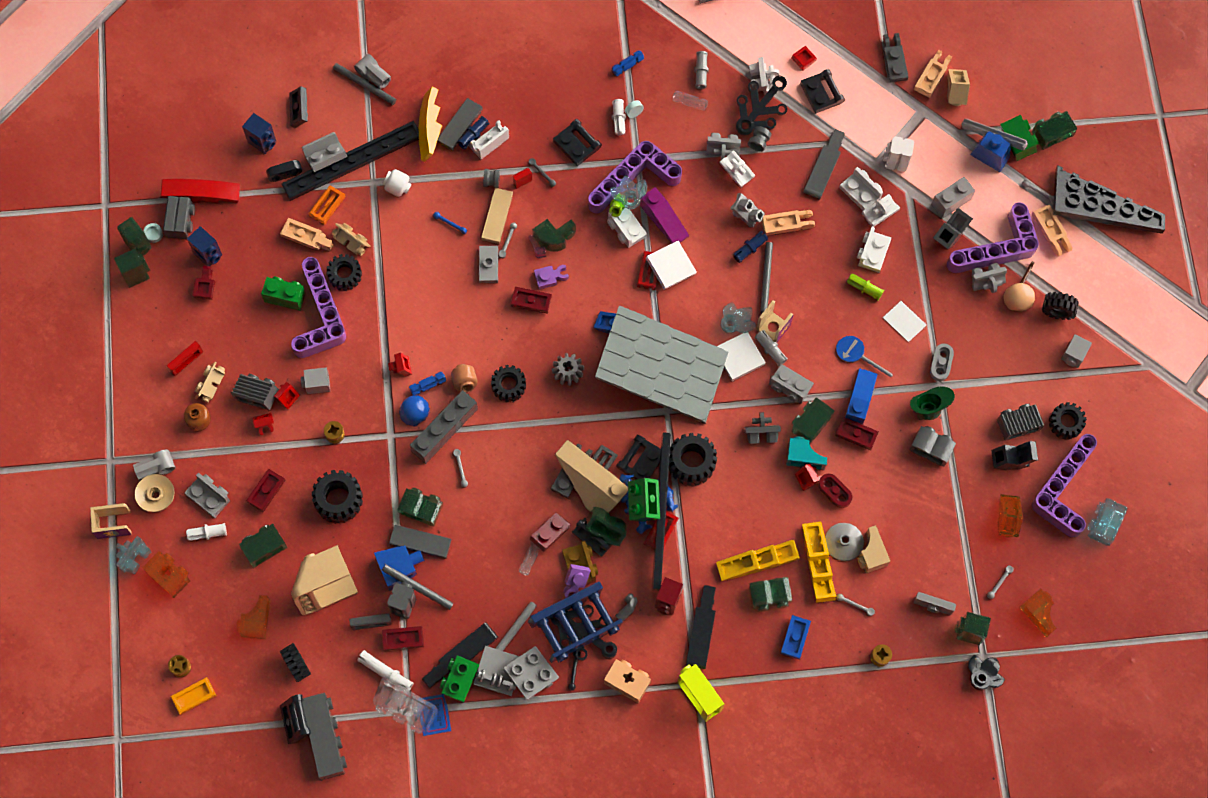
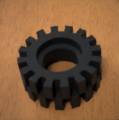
(340, 262)
(1060, 305)
(506, 372)
(1070, 432)
(295, 662)

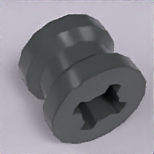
(491, 178)

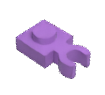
(547, 276)
(575, 578)

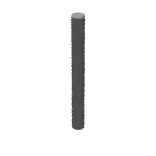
(355, 78)
(766, 276)
(417, 586)

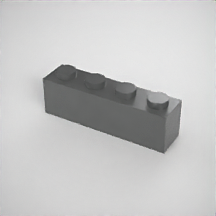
(444, 427)
(323, 736)

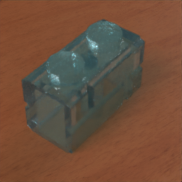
(1107, 521)

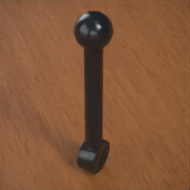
(572, 686)

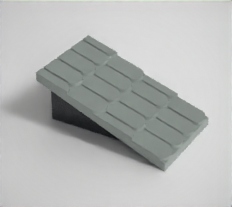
(661, 364)

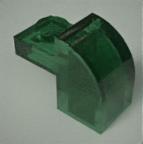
(551, 238)

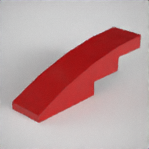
(201, 190)

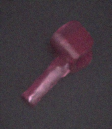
(540, 252)

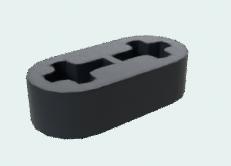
(284, 171)

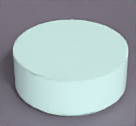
(634, 109)
(153, 232)

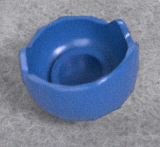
(414, 410)

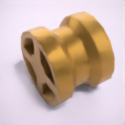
(335, 436)
(878, 657)
(177, 662)

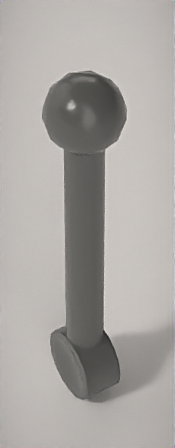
(532, 162)

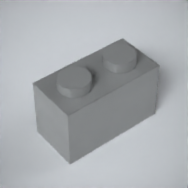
(953, 197)

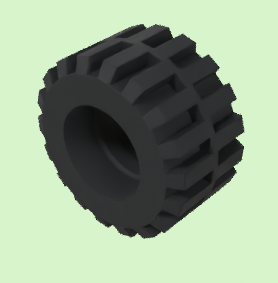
(698, 445)
(331, 482)

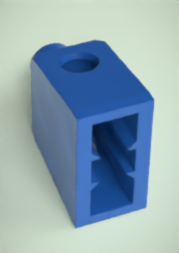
(992, 151)
(399, 560)

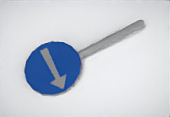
(852, 349)

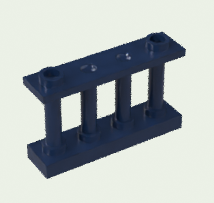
(575, 602)

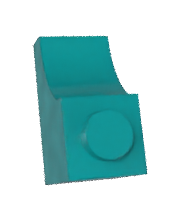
(802, 454)

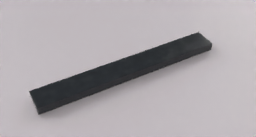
(355, 159)
(660, 523)

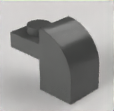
(953, 229)

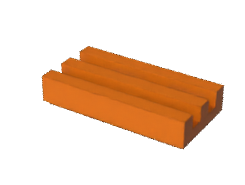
(332, 209)

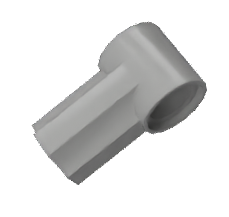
(369, 68)
(160, 463)

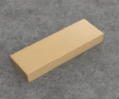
(497, 215)

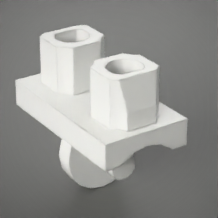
(759, 68)
(737, 169)
(880, 210)

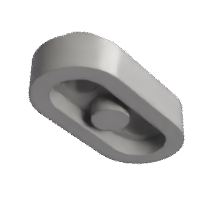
(941, 363)

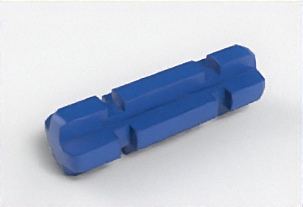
(627, 63)
(427, 383)

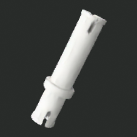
(384, 671)

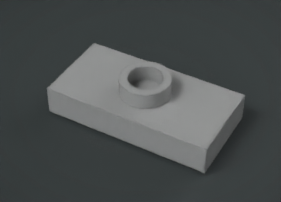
(488, 264)
(934, 604)

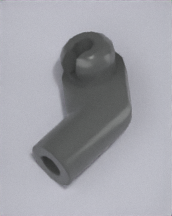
(629, 608)

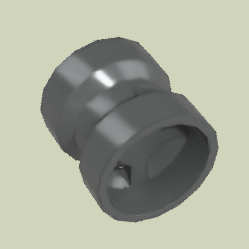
(759, 139)

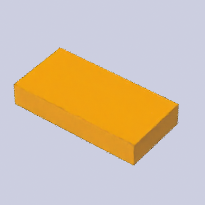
(193, 696)

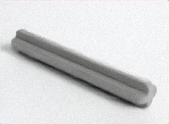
(981, 129)

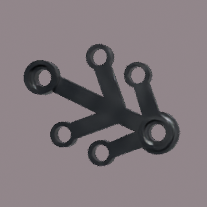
(759, 108)
(581, 631)

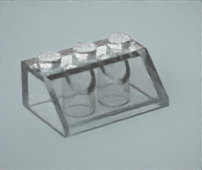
(404, 706)

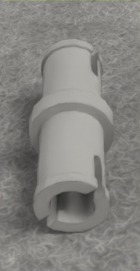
(701, 69)
(771, 348)

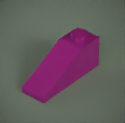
(663, 216)

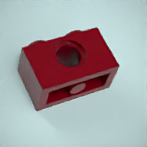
(668, 596)

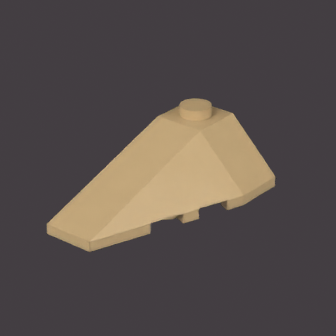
(590, 479)

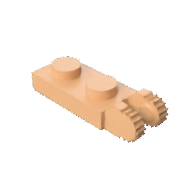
(932, 75)
(786, 222)
(1052, 229)

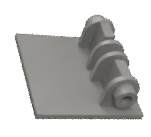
(491, 671)
(531, 673)

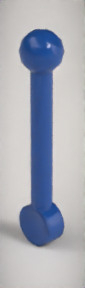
(436, 215)

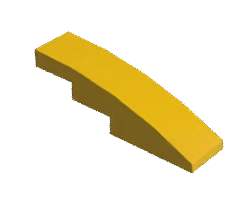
(428, 127)
(757, 560)
(818, 562)

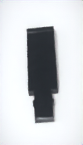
(702, 630)
(468, 649)

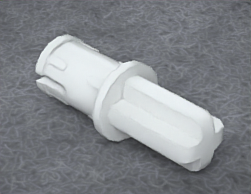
(618, 117)
(206, 532)

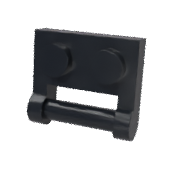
(816, 93)
(572, 146)
(646, 463)
(294, 719)

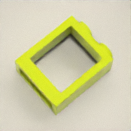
(700, 692)

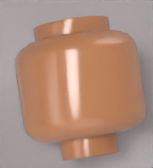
(464, 378)

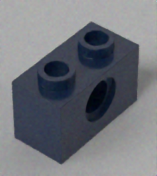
(259, 133)
(204, 246)

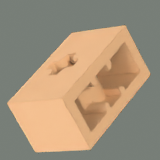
(632, 690)

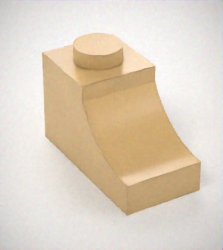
(958, 87)
(875, 554)

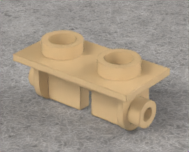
(345, 233)
(211, 375)

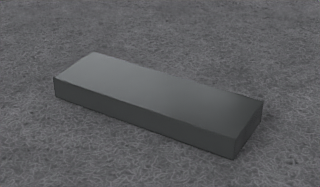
(458, 125)
(419, 540)

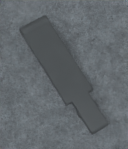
(824, 166)

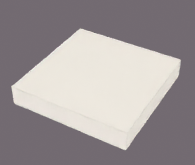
(671, 265)
(742, 356)

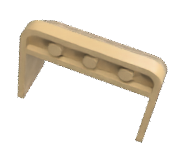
(322, 581)

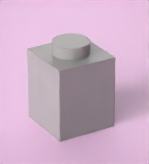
(1076, 351)
(316, 380)

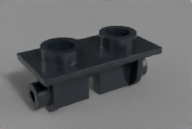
(597, 543)

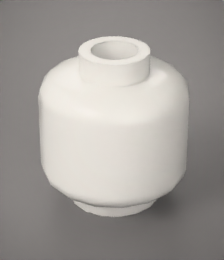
(396, 183)

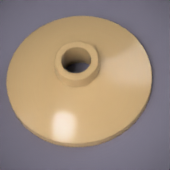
(151, 485)

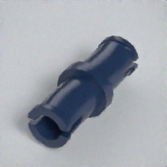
(473, 132)
(750, 246)

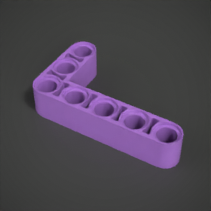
(624, 168)
(1000, 248)
(325, 309)
(1060, 483)

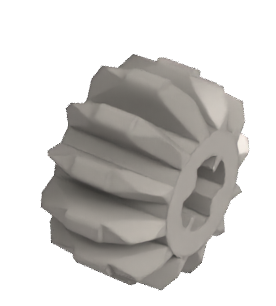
(573, 374)

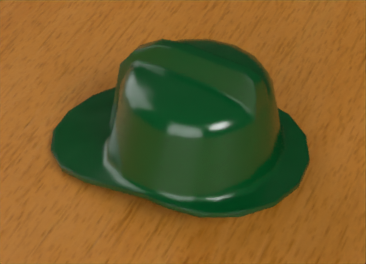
(932, 402)

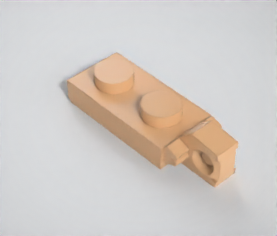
(305, 235)

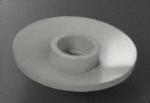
(840, 550)

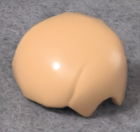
(1019, 297)

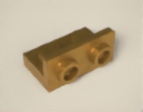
(580, 556)

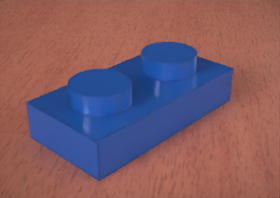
(795, 637)

